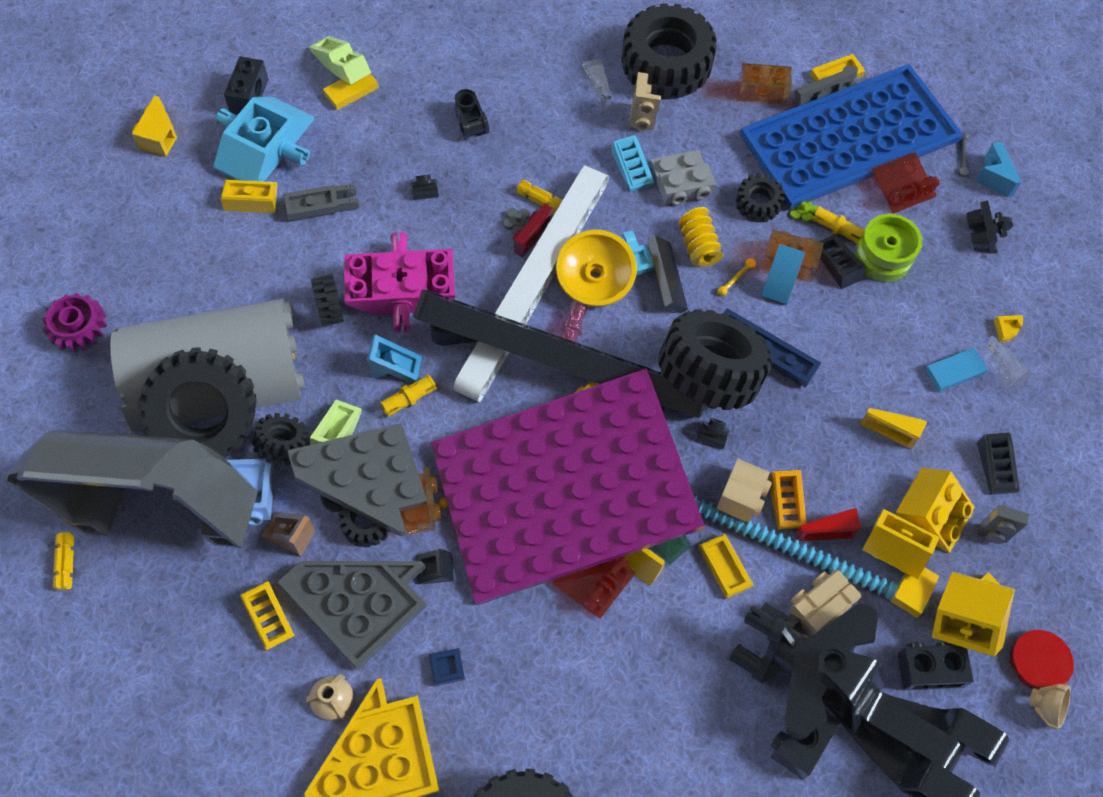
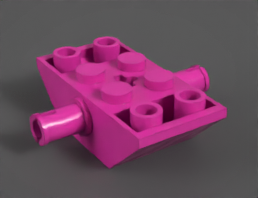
(393, 280)

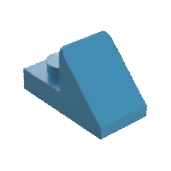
(999, 171)
(393, 359)

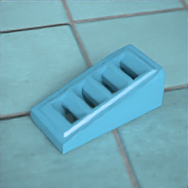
(629, 148)

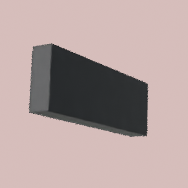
(667, 274)

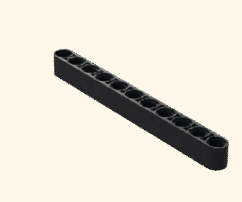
(542, 346)

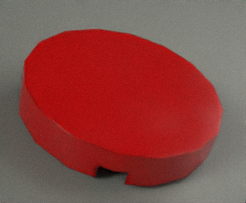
(1041, 659)

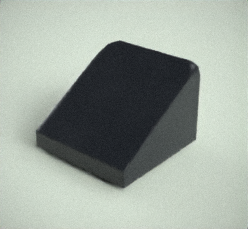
(438, 567)

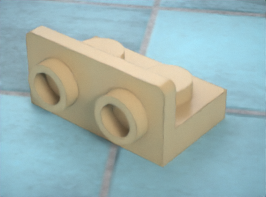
(644, 105)

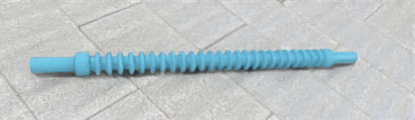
(801, 551)

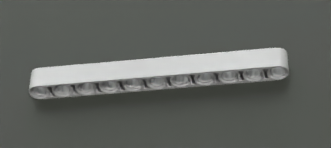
(533, 278)

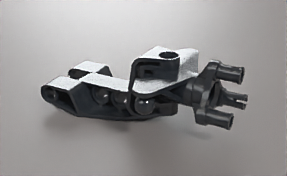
(906, 739)

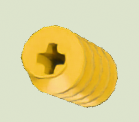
(700, 237)

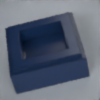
(446, 667)

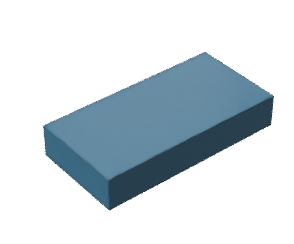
(956, 369)

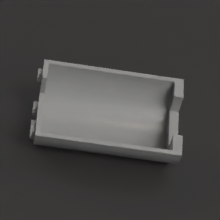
(249, 333)

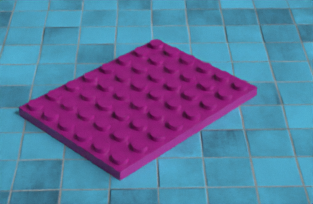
(565, 487)

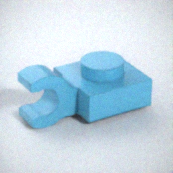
(642, 254)

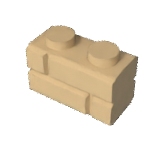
(825, 602)

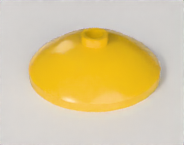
(600, 253)

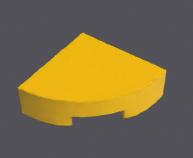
(1008, 327)

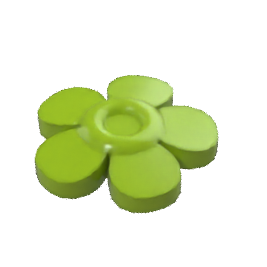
(805, 210)

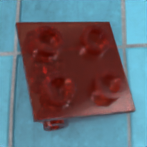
(905, 182)
(598, 585)

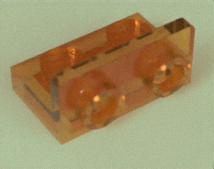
(423, 517)

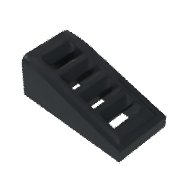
(845, 275)
(1006, 450)

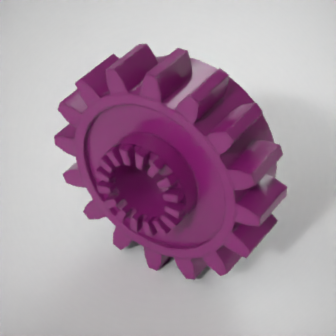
(74, 322)

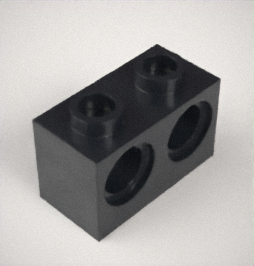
(935, 672)

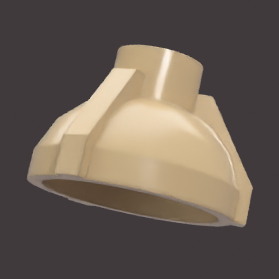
(1051, 704)
(337, 705)

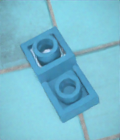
(783, 274)

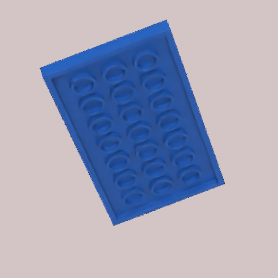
(848, 134)

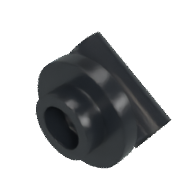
(424, 187)
(714, 433)

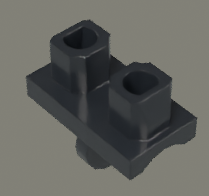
(988, 237)

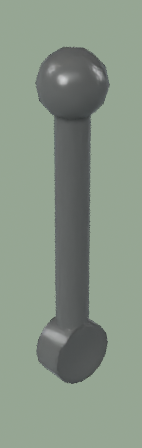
(963, 171)

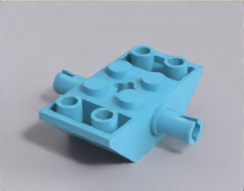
(260, 138)

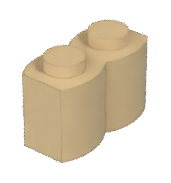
(744, 491)

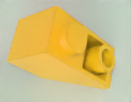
(154, 129)

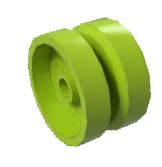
(889, 247)

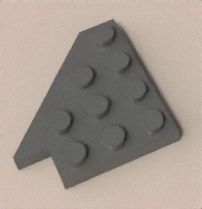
(364, 473)
(356, 601)

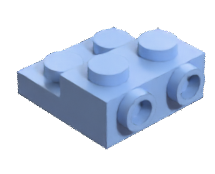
(259, 474)

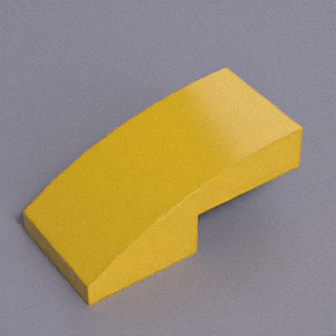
(915, 593)

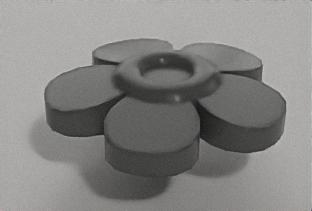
(516, 220)

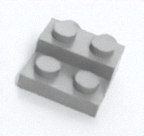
(683, 177)

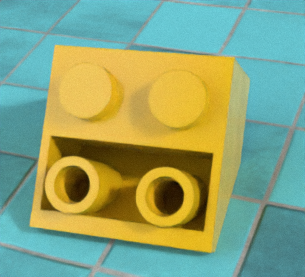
(937, 506)
(900, 543)
(973, 614)

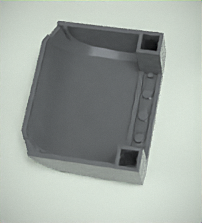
(86, 472)

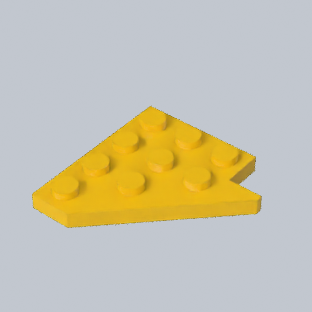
(379, 753)

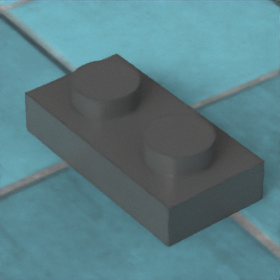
(1002, 524)

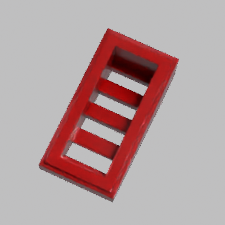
(833, 527)

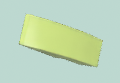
(340, 59)
(337, 422)

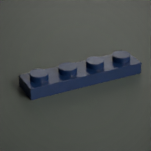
(785, 357)

